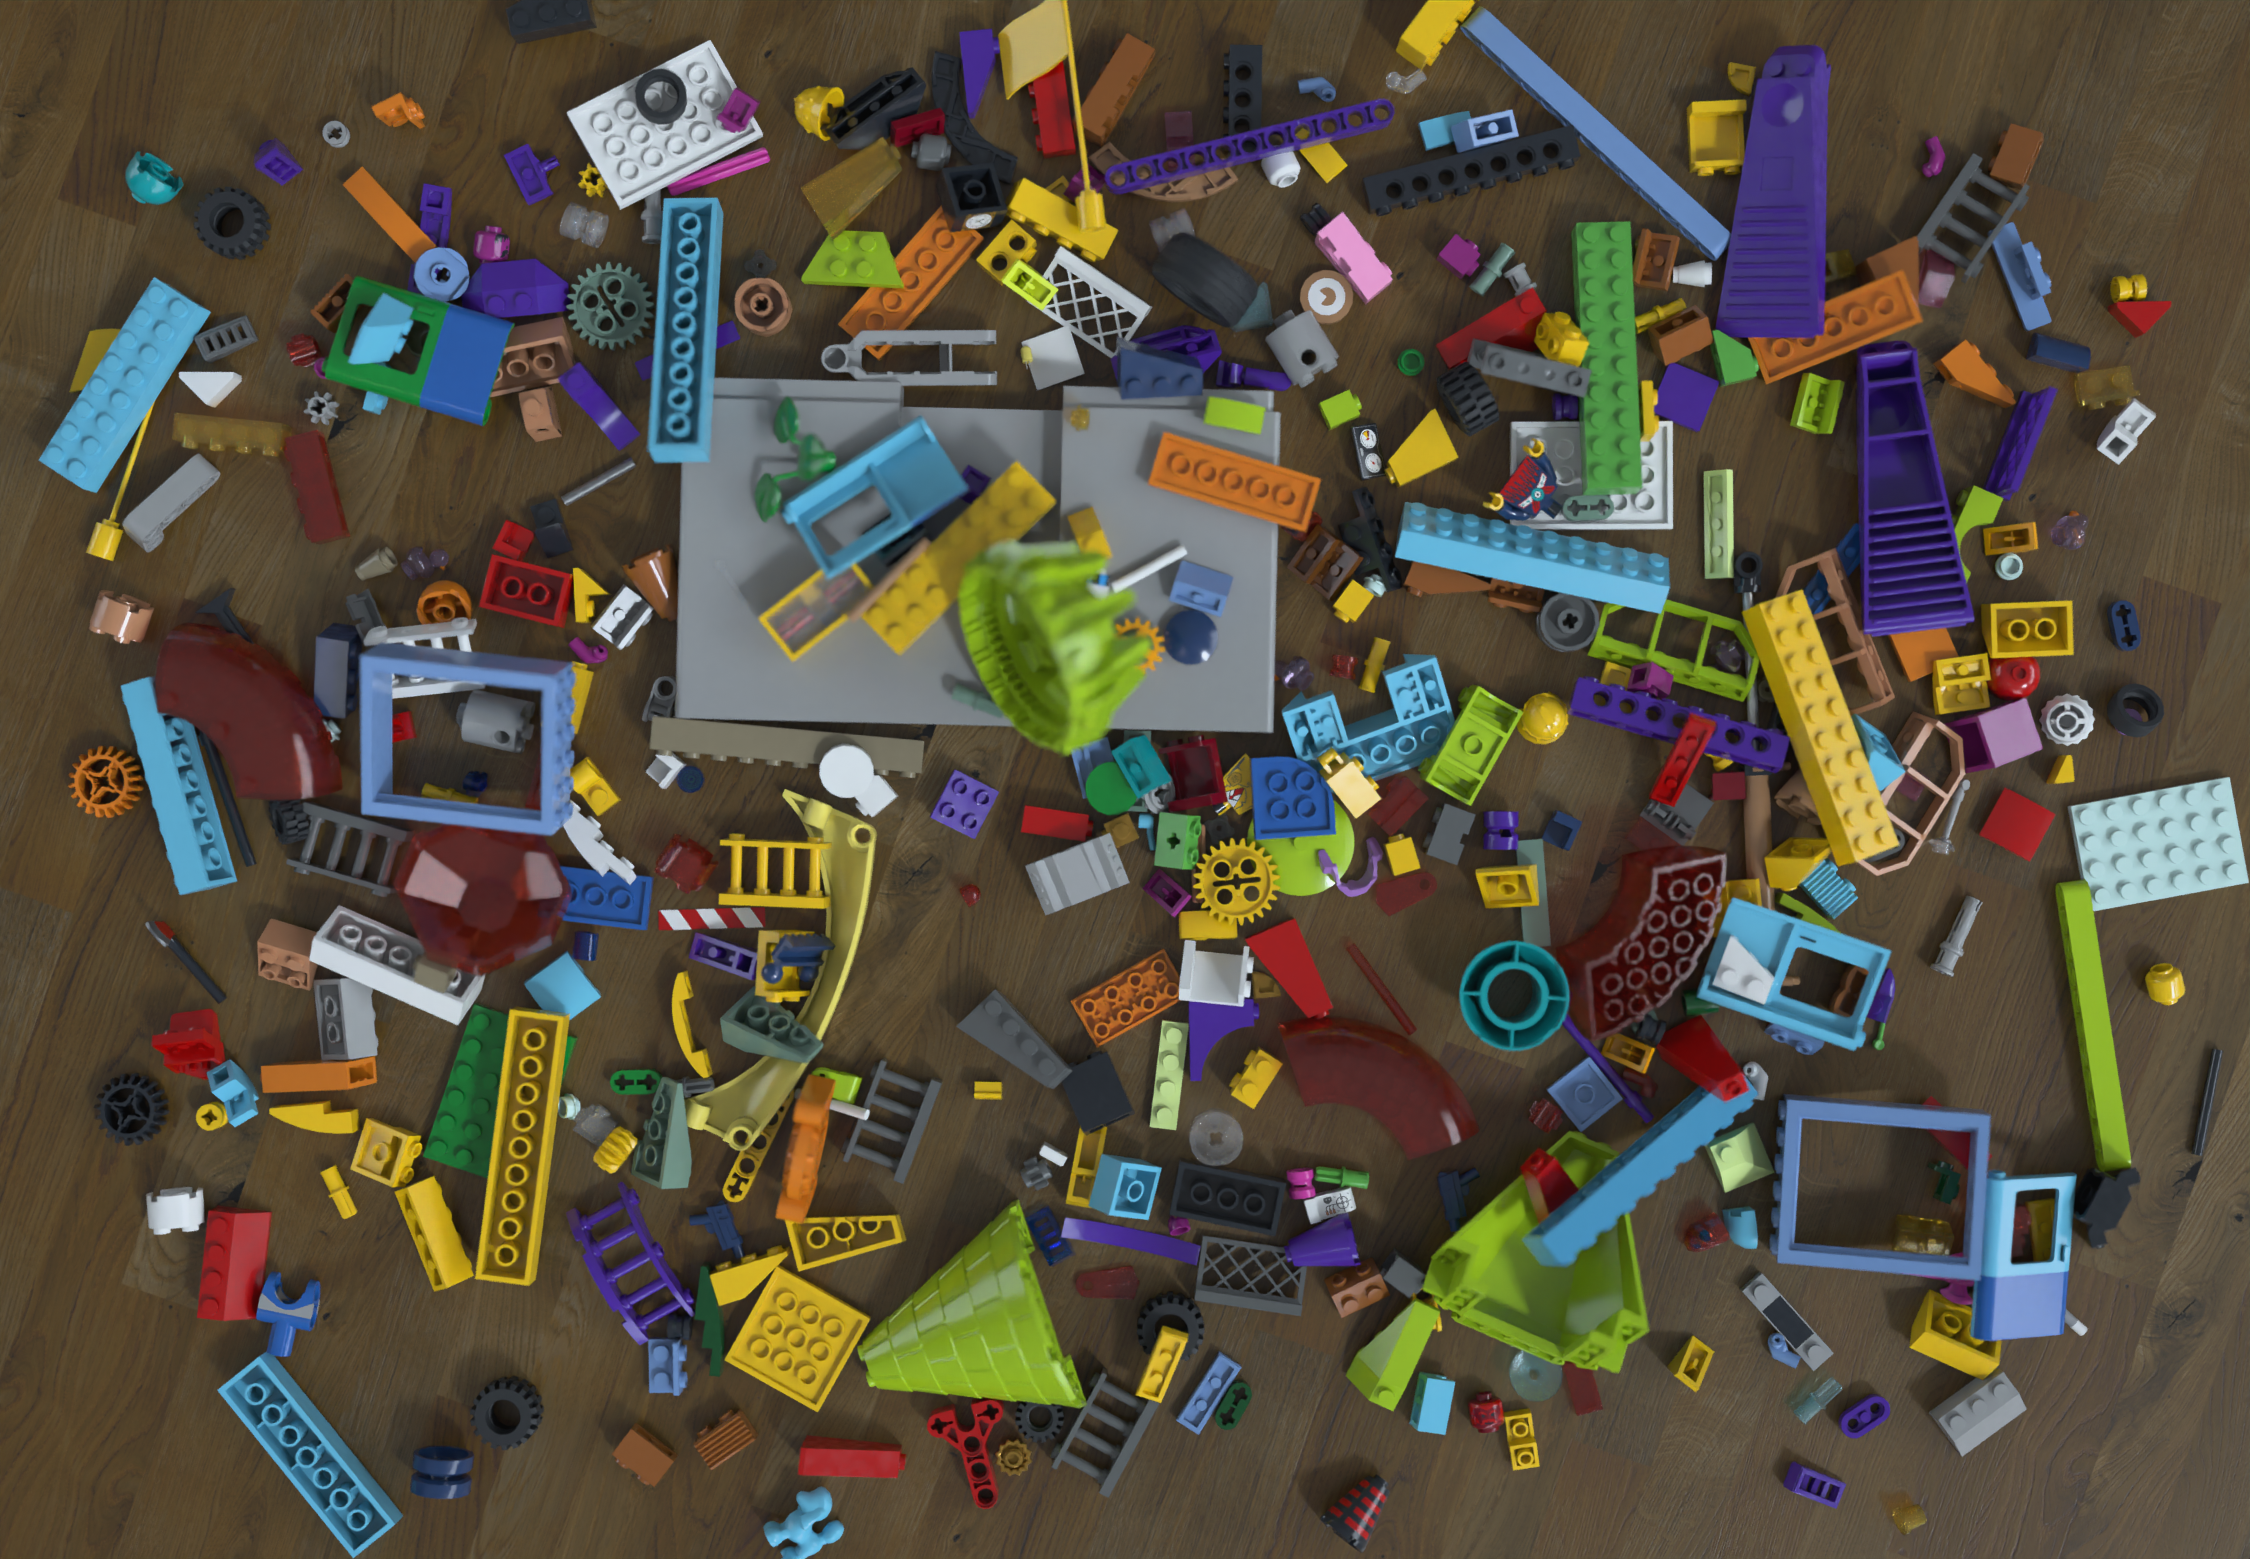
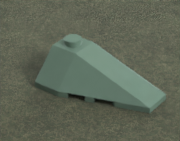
(768, 1030)
(665, 1151)

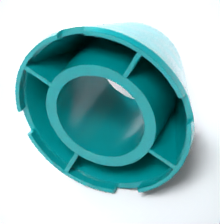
(1544, 1011)

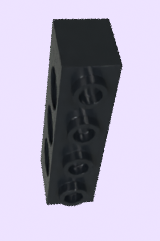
(1249, 59)

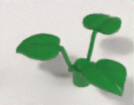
(812, 459)

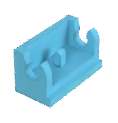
(1432, 1403)

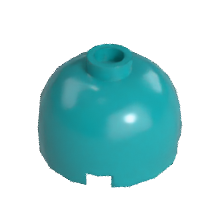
(150, 180)

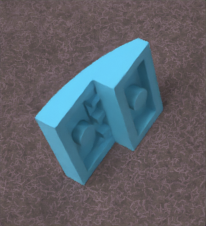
(562, 987)

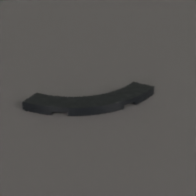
(957, 124)

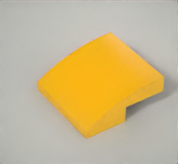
(1961, 684)

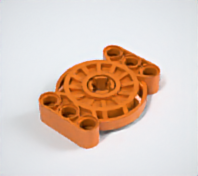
(805, 1148)

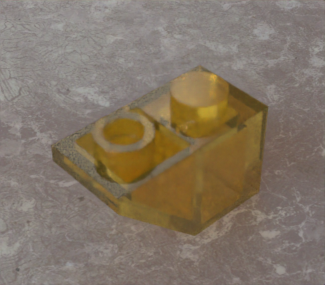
(1838, 266)

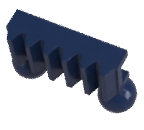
(797, 951)

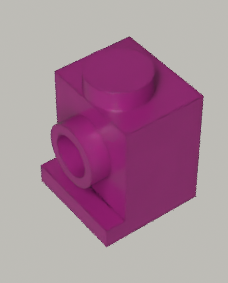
(1650, 679)

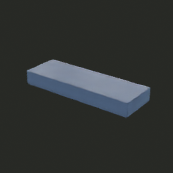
(1208, 1392)

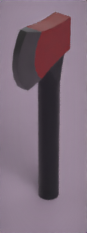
(166, 937)

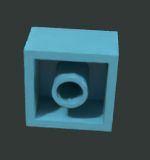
(1125, 1187)

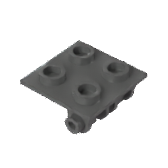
(1681, 820)

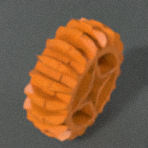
(93, 798)

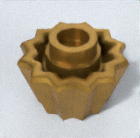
(1013, 1457)

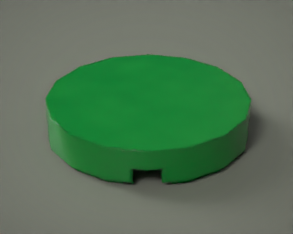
(1109, 789)

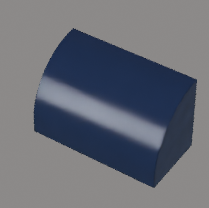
(2059, 353)

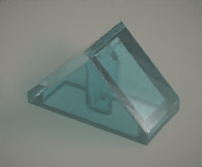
(1258, 314)

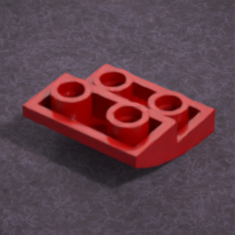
(2017, 824)

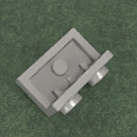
(623, 617)

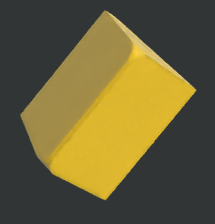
(2062, 770)

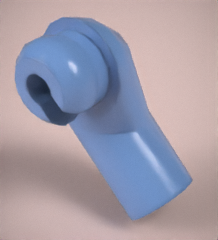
(1319, 86)
(1780, 1351)

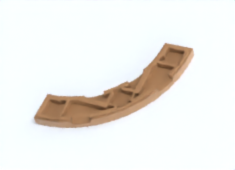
(1175, 191)

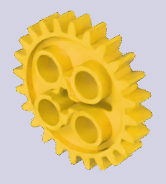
(1239, 906)

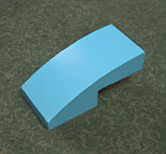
(1438, 131)

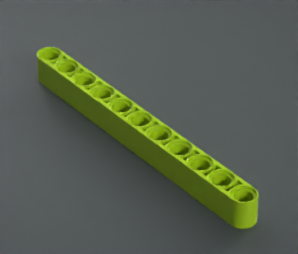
(2093, 1025)

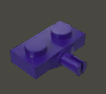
(531, 173)

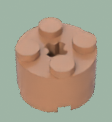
(769, 293)
(121, 616)

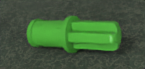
(1342, 1176)

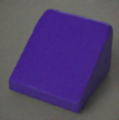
(976, 483)

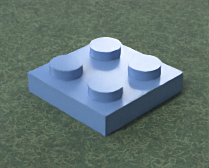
(1584, 1093)

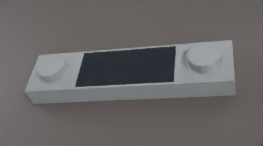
(1786, 1321)

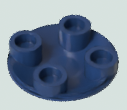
(1190, 637)

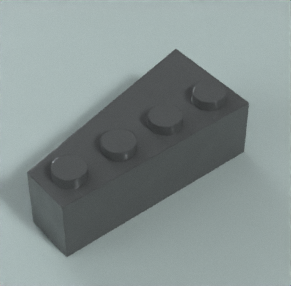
(1011, 1036)

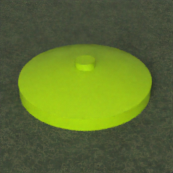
(1298, 857)

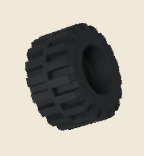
(211, 218)
(1467, 398)
(1174, 1305)
(491, 1428)

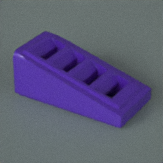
(1798, 1478)

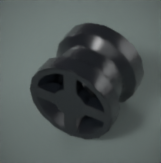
(1315, 219)
(1650, 1029)
(680, 1326)

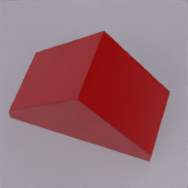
(2138, 316)

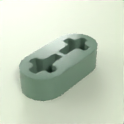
(1587, 514)

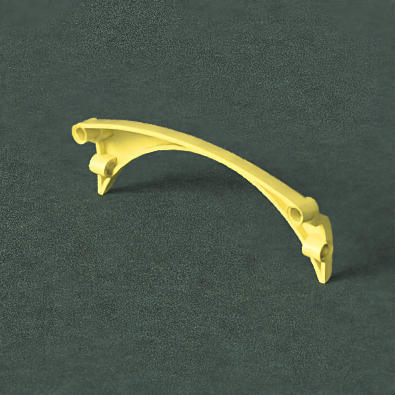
(846, 870)

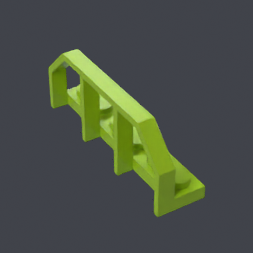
(1683, 670)

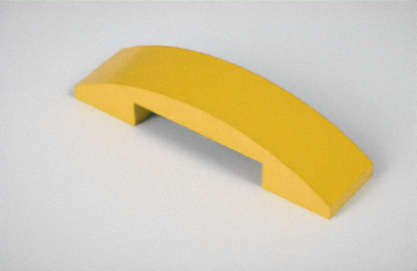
(697, 1058)

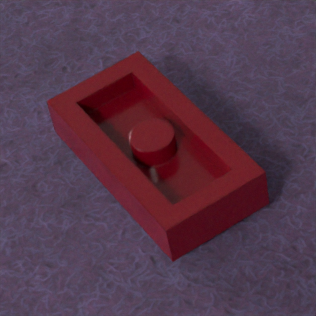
(910, 128)

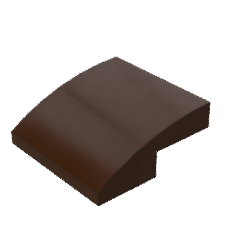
(1325, 562)

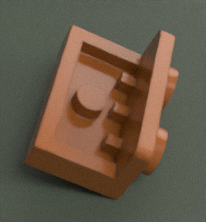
(1654, 259)
(1516, 595)
(1356, 1287)

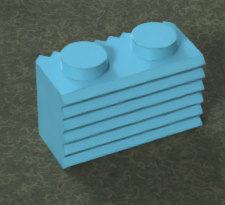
(1829, 890)

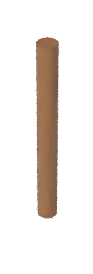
(888, 579)

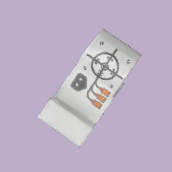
(1329, 1204)

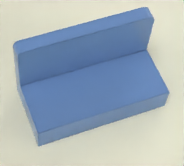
(1201, 588)

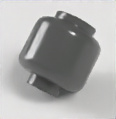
(931, 152)

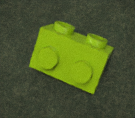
(1817, 404)

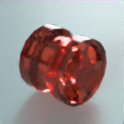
(1343, 667)

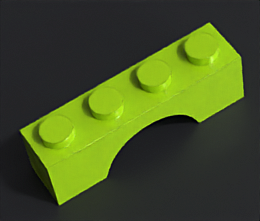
(1973, 509)

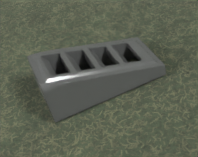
(212, 334)

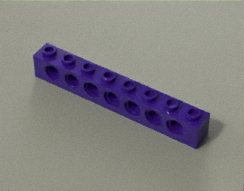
(1583, 706)

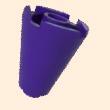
(1325, 1244)

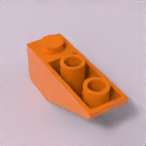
(1968, 372)

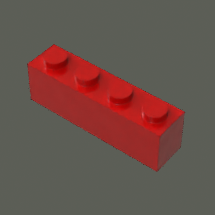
(1052, 113)

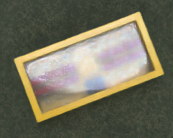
(815, 609)

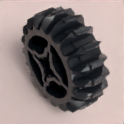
(137, 1099)

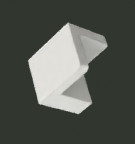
(665, 769)

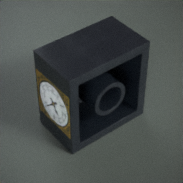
(971, 197)

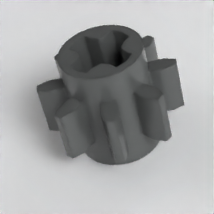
(1036, 1173)

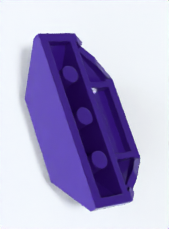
(516, 289)
(1184, 340)

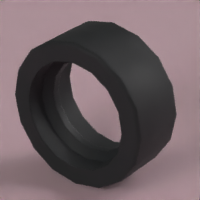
(667, 76)
(2147, 699)

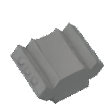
(1077, 874)

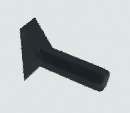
(227, 618)

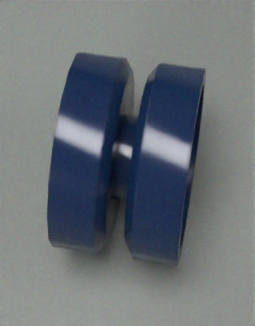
(441, 1472)

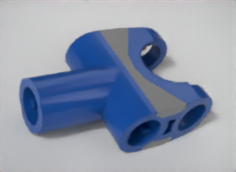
(286, 1313)

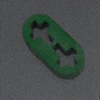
(1238, 1408)

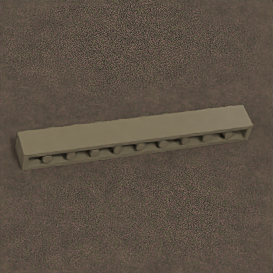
(779, 744)

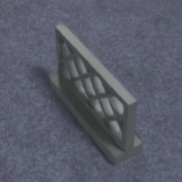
(1242, 1298)

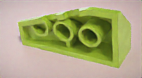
(1390, 1358)

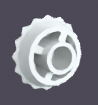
(2067, 719)

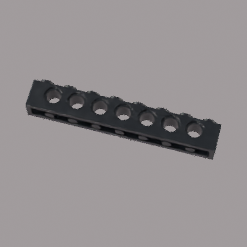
(1561, 140)

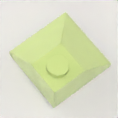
(1739, 1157)

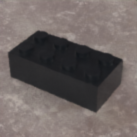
(1227, 1196)

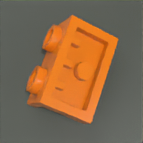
(397, 109)

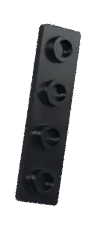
(1367, 538)

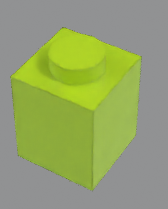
(1340, 409)

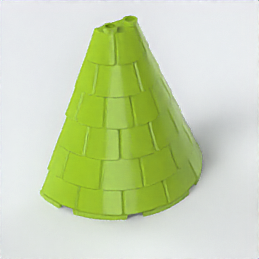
(977, 1328)

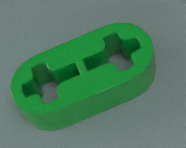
(636, 1075)

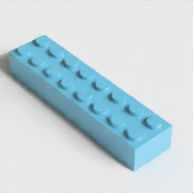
(124, 385)
(179, 792)
(310, 1453)

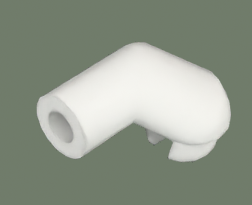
(1758, 1077)

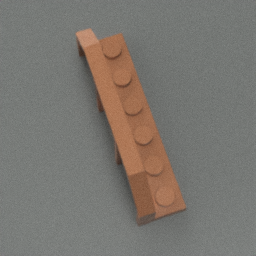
(1849, 616)
(1907, 747)

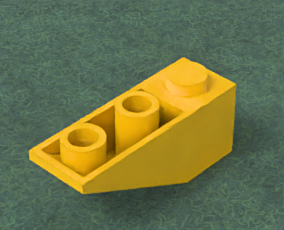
(737, 1280)

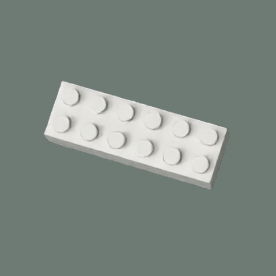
(385, 960)

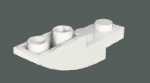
(585, 836)

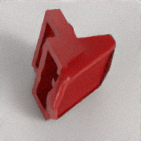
(191, 1043)

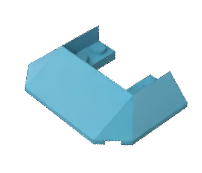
(1385, 741)

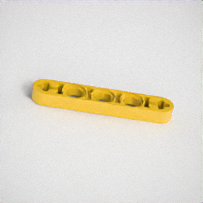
(756, 1155)

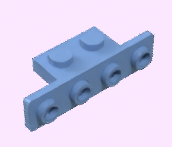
(2023, 276)

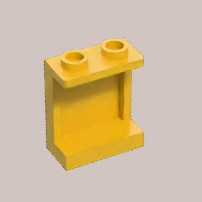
(1716, 136)
(789, 984)

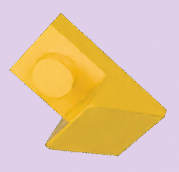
(584, 588)

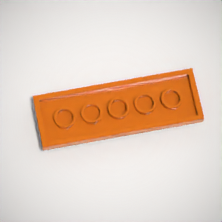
(925, 269)
(1848, 324)
(1234, 482)

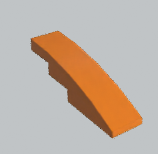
(388, 214)

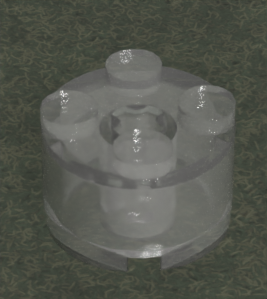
(1218, 1152)

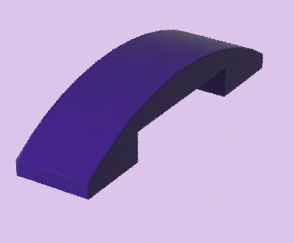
(435, 221)

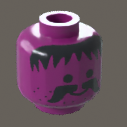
(491, 245)

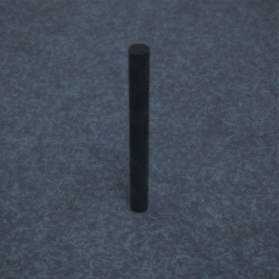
(2207, 1102)

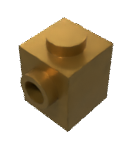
(1121, 830)

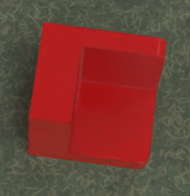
(514, 540)

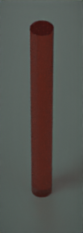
(1381, 989)

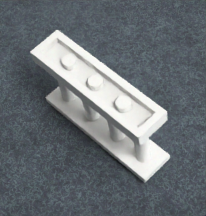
(419, 686)

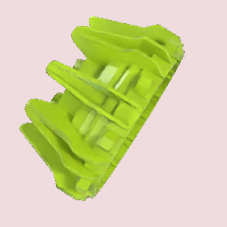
(1049, 640)

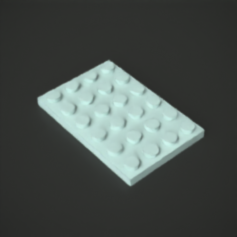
(2159, 843)

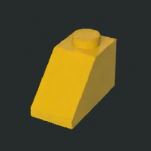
(1089, 532)

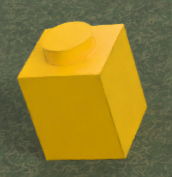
(1352, 602)
(1401, 854)

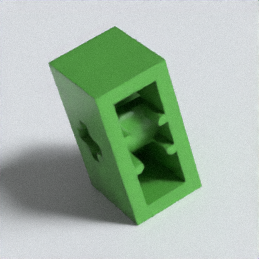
(1168, 849)

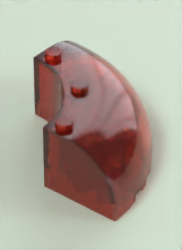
(249, 711)
(1644, 938)
(1382, 1074)

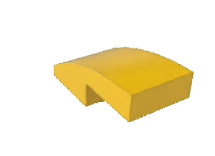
(1322, 158)
(1201, 926)
(1521, 1439)

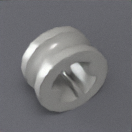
(345, 134)

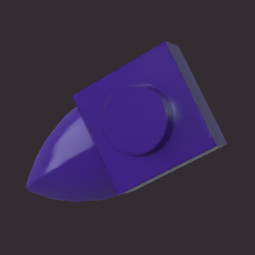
(1883, 998)

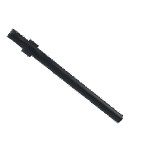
(228, 799)

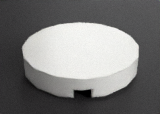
(846, 770)

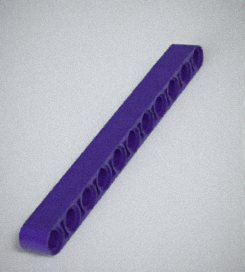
(1258, 137)

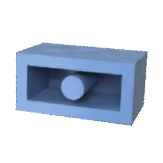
(1484, 131)

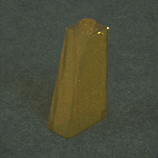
(852, 185)

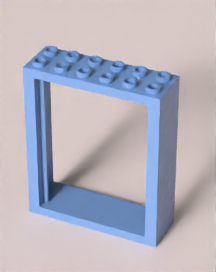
(550, 676)
(1881, 1113)

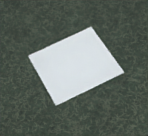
(1054, 357)

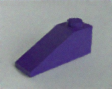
(978, 61)
(276, 161)
(725, 955)

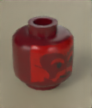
(1486, 1412)

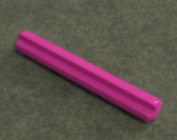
(720, 171)

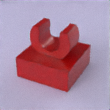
(403, 727)

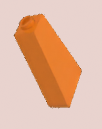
(318, 1075)

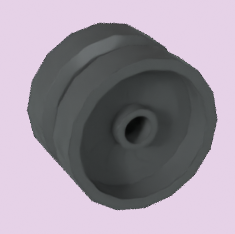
(1582, 617)

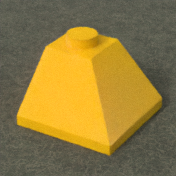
(1795, 861)

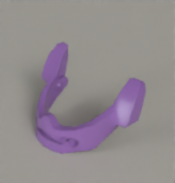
(1359, 887)

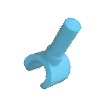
(1146, 821)

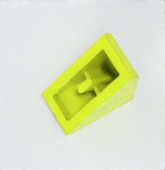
(1029, 284)

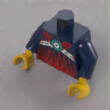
(1528, 488)

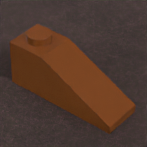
(1438, 580)

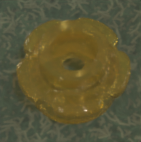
(1080, 418)

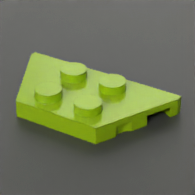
(854, 260)

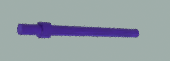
(1631, 1097)

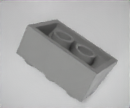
(345, 1019)
(1978, 1410)

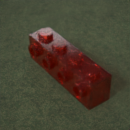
(316, 487)

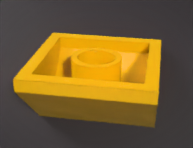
(1509, 885)

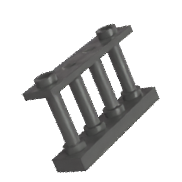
(1957, 196)
(1528, 367)
(369, 830)
(908, 1140)
(1119, 1454)

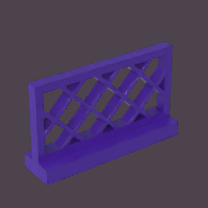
(2019, 442)

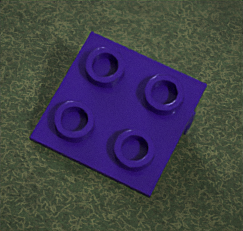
(964, 804)

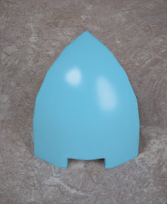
(1742, 1226)

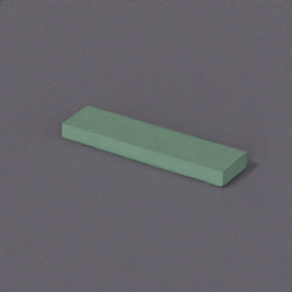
(1534, 918)

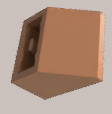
(286, 953)

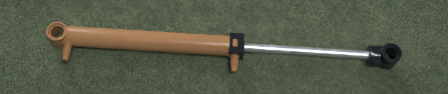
(1757, 802)

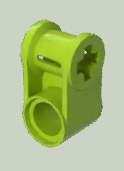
(846, 1084)

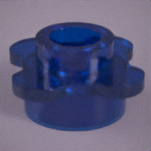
(475, 783)

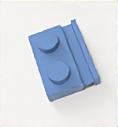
(1089, 758)

